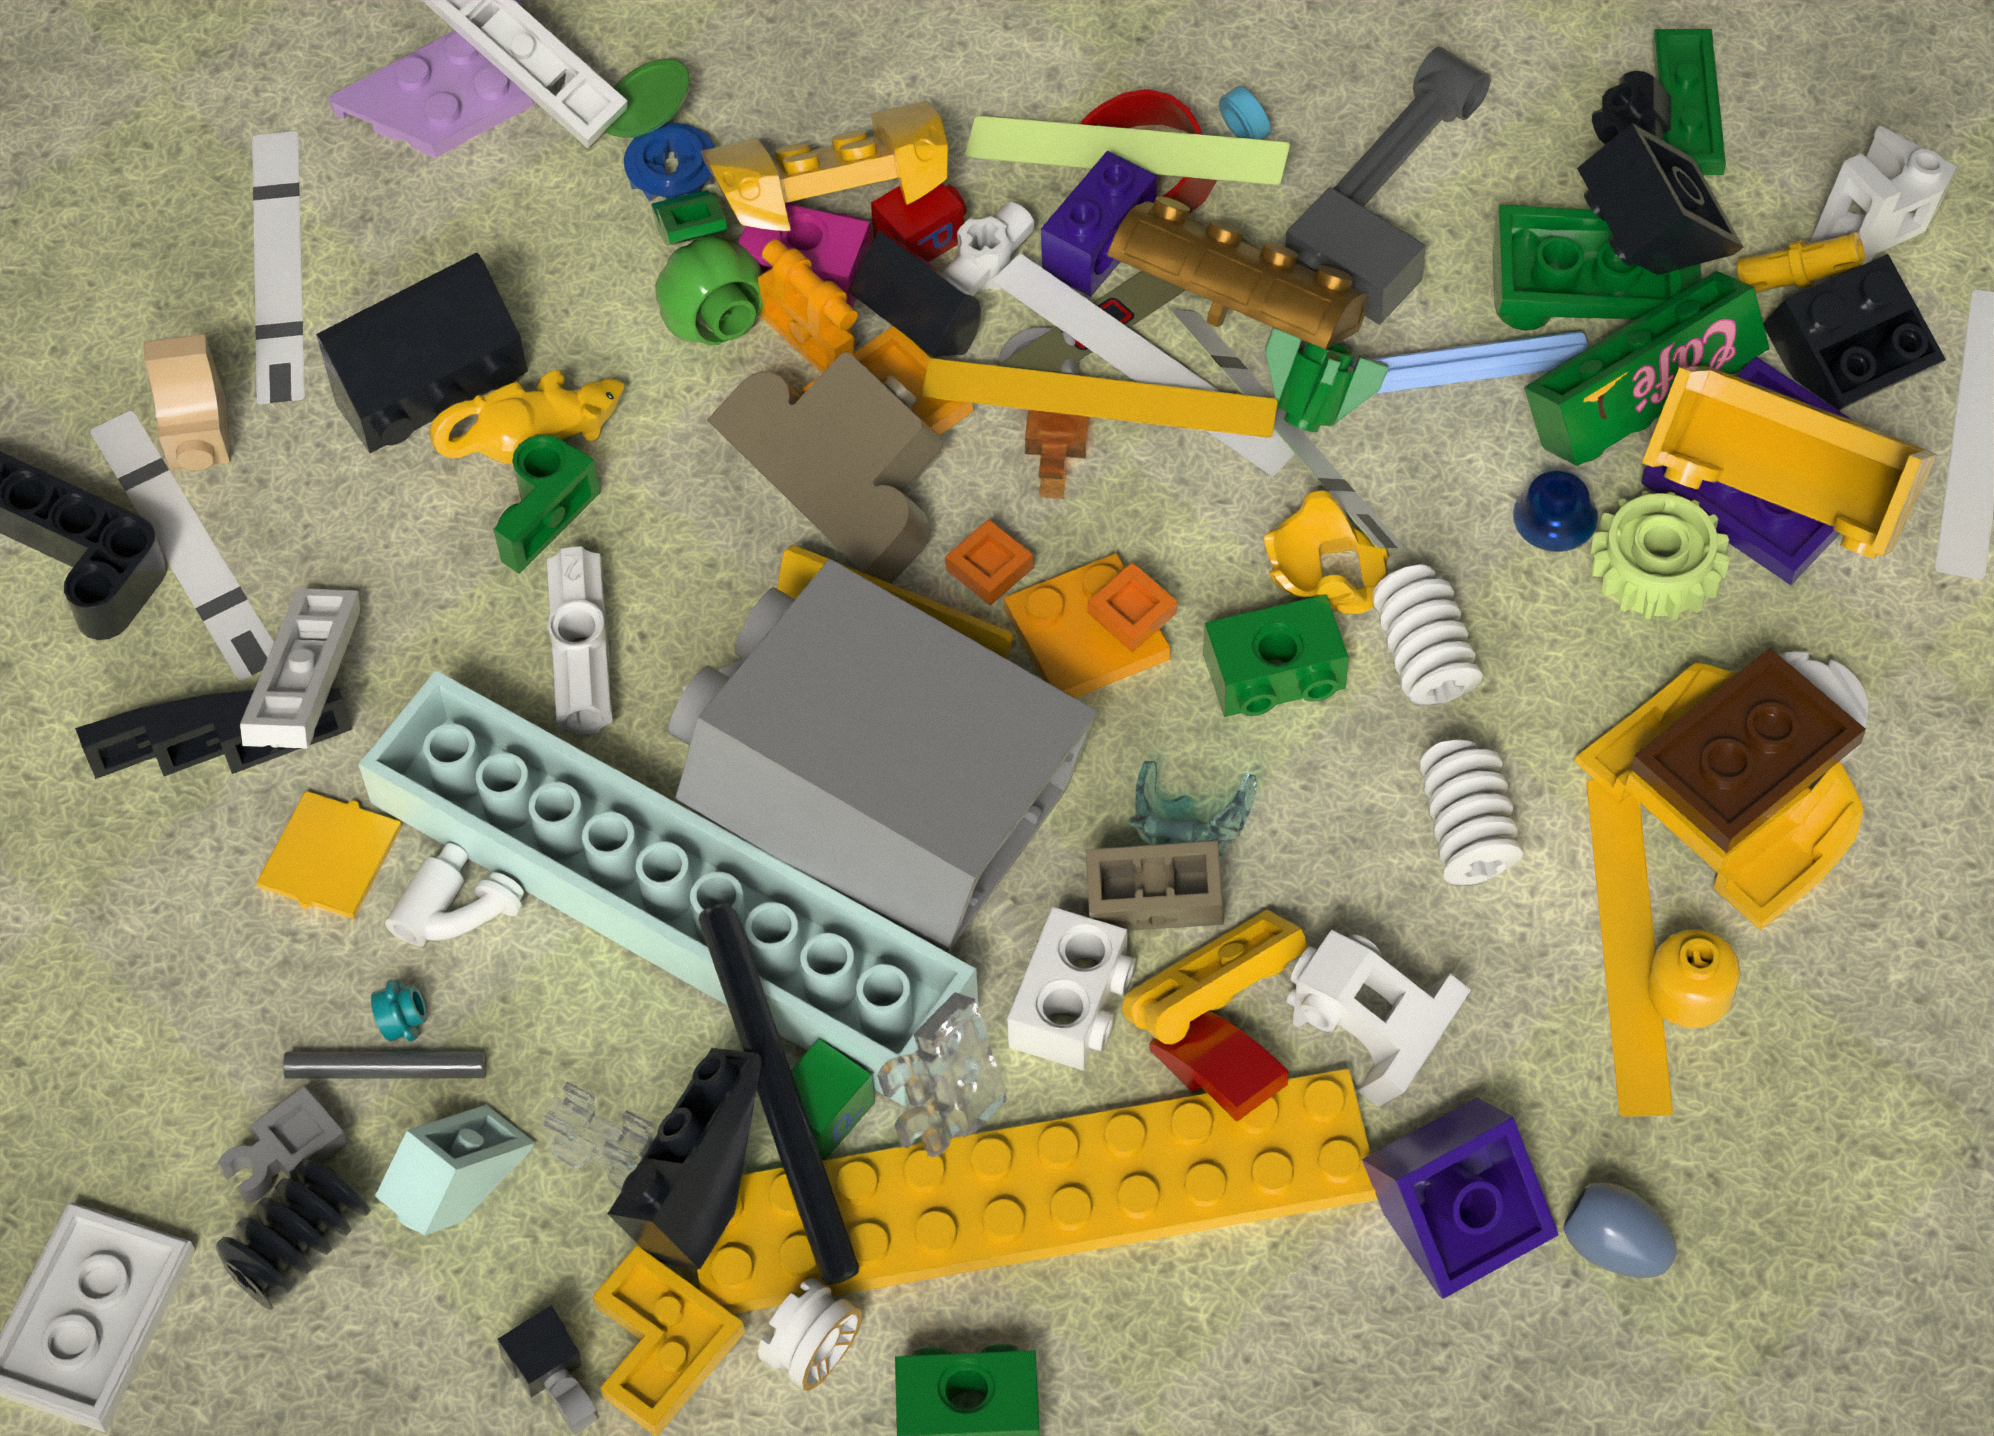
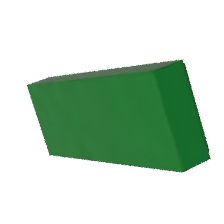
(1688, 73)

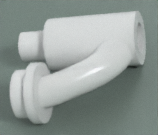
(423, 905)

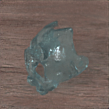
(1176, 819)

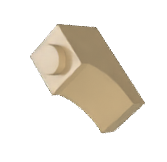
(188, 402)

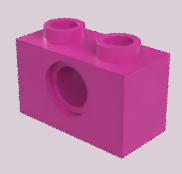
(830, 241)

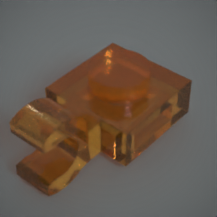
(1055, 439)

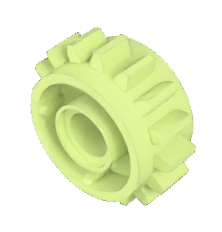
(1666, 527)

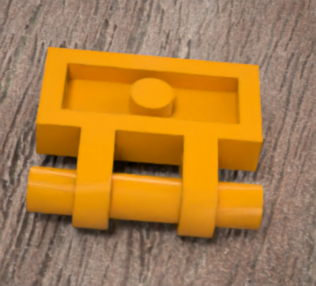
(804, 307)

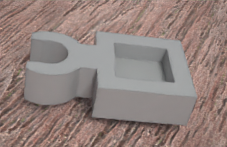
(284, 1136)

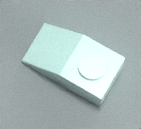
(451, 1168)

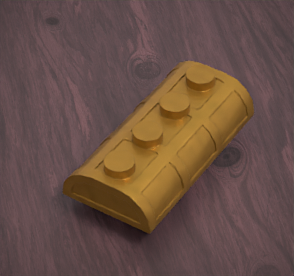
(1239, 275)

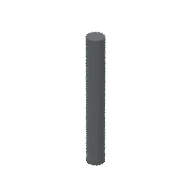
(384, 1065)

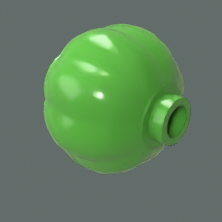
(717, 283)

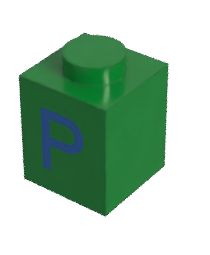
(833, 1094)

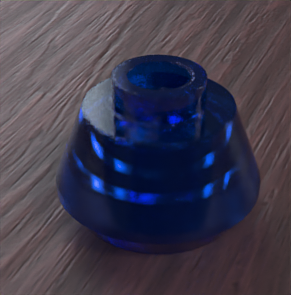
(1555, 512)

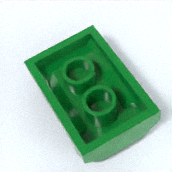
(1563, 266)

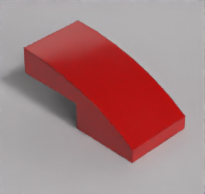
(1223, 1063)

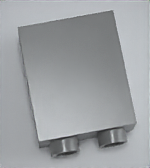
(878, 751)

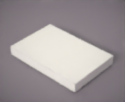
(89, 1315)

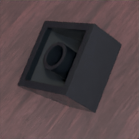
(1656, 204)

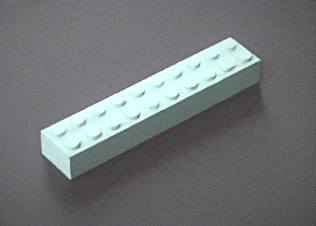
(649, 868)

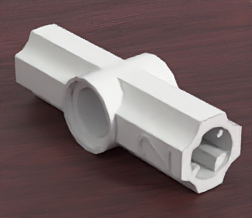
(580, 667)

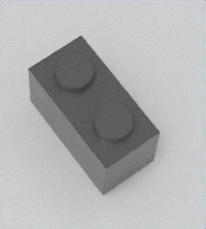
(1358, 242)

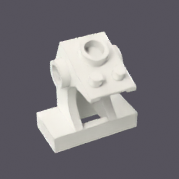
(1894, 185)
(1399, 1044)

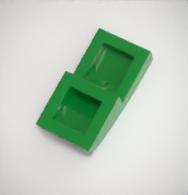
(688, 217)

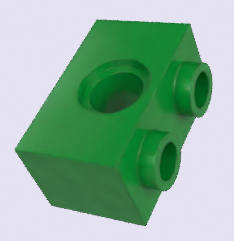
(1296, 632)
(935, 1375)

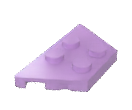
(434, 96)

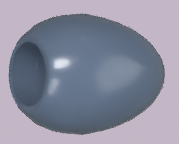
(1620, 1232)

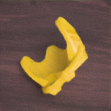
(1318, 530)

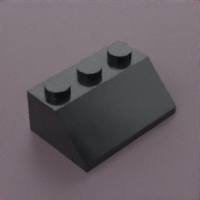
(421, 353)

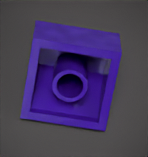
(1462, 1195)

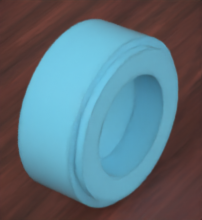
(1244, 114)

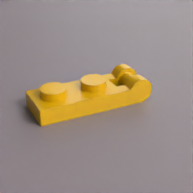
(1213, 976)

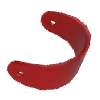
(1155, 108)

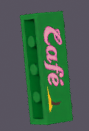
(1629, 374)

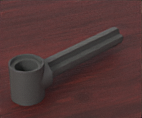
(1442, 91)

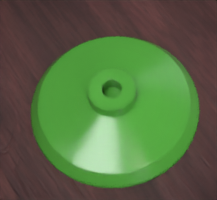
(652, 96)

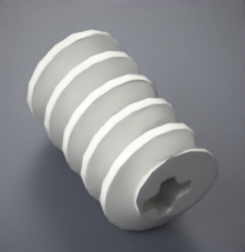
(1426, 636)
(1469, 811)

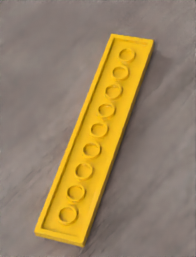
(1052, 1191)

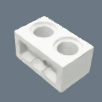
(1058, 987)

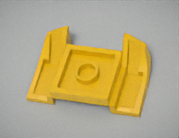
(905, 146)
(1773, 862)

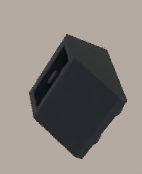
(1853, 335)

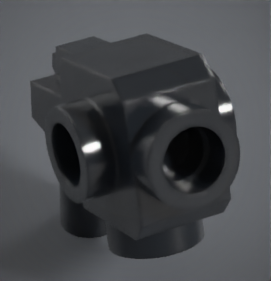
(1637, 101)

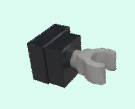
(543, 1358)

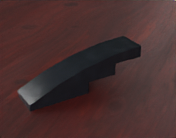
(191, 733)

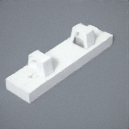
(535, 62)
(300, 669)

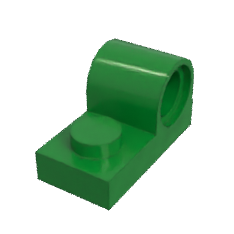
(546, 502)

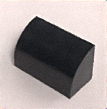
(916, 298)

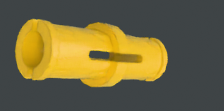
(1802, 263)

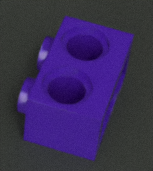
(1084, 225)

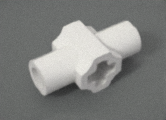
(987, 247)

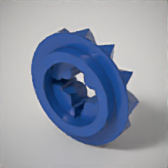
(647, 158)

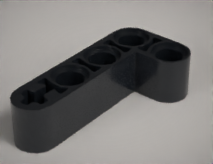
(88, 536)

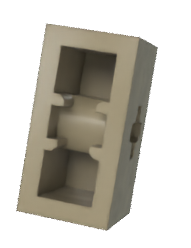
(1155, 885)

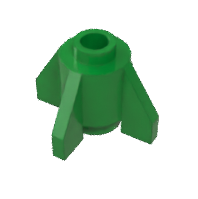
(1319, 383)

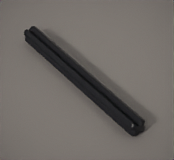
(779, 1095)

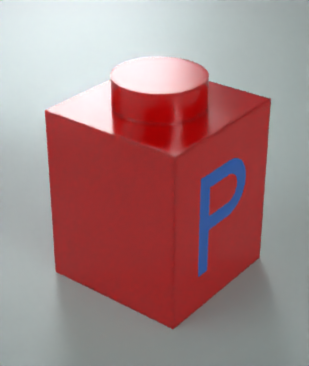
(924, 225)

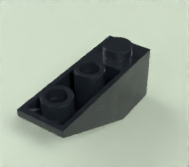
(694, 1167)

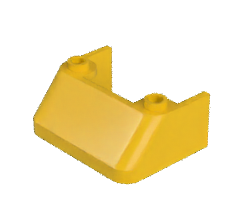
(1789, 455)

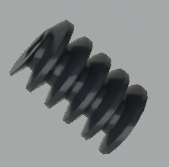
(289, 1229)

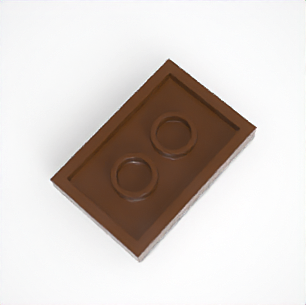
(1748, 749)

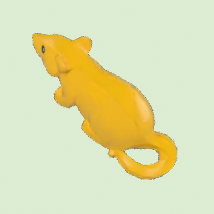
(514, 415)

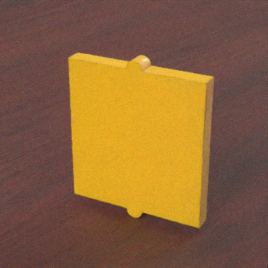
(329, 854)

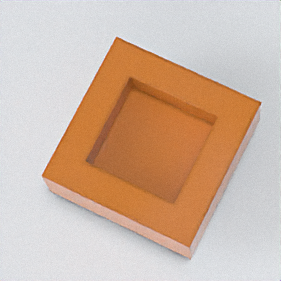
(989, 562)
(1132, 607)

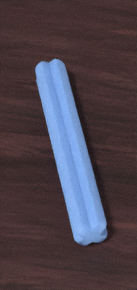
(1480, 361)

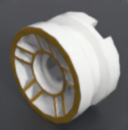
(810, 1334)

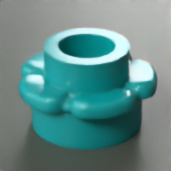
(398, 1010)

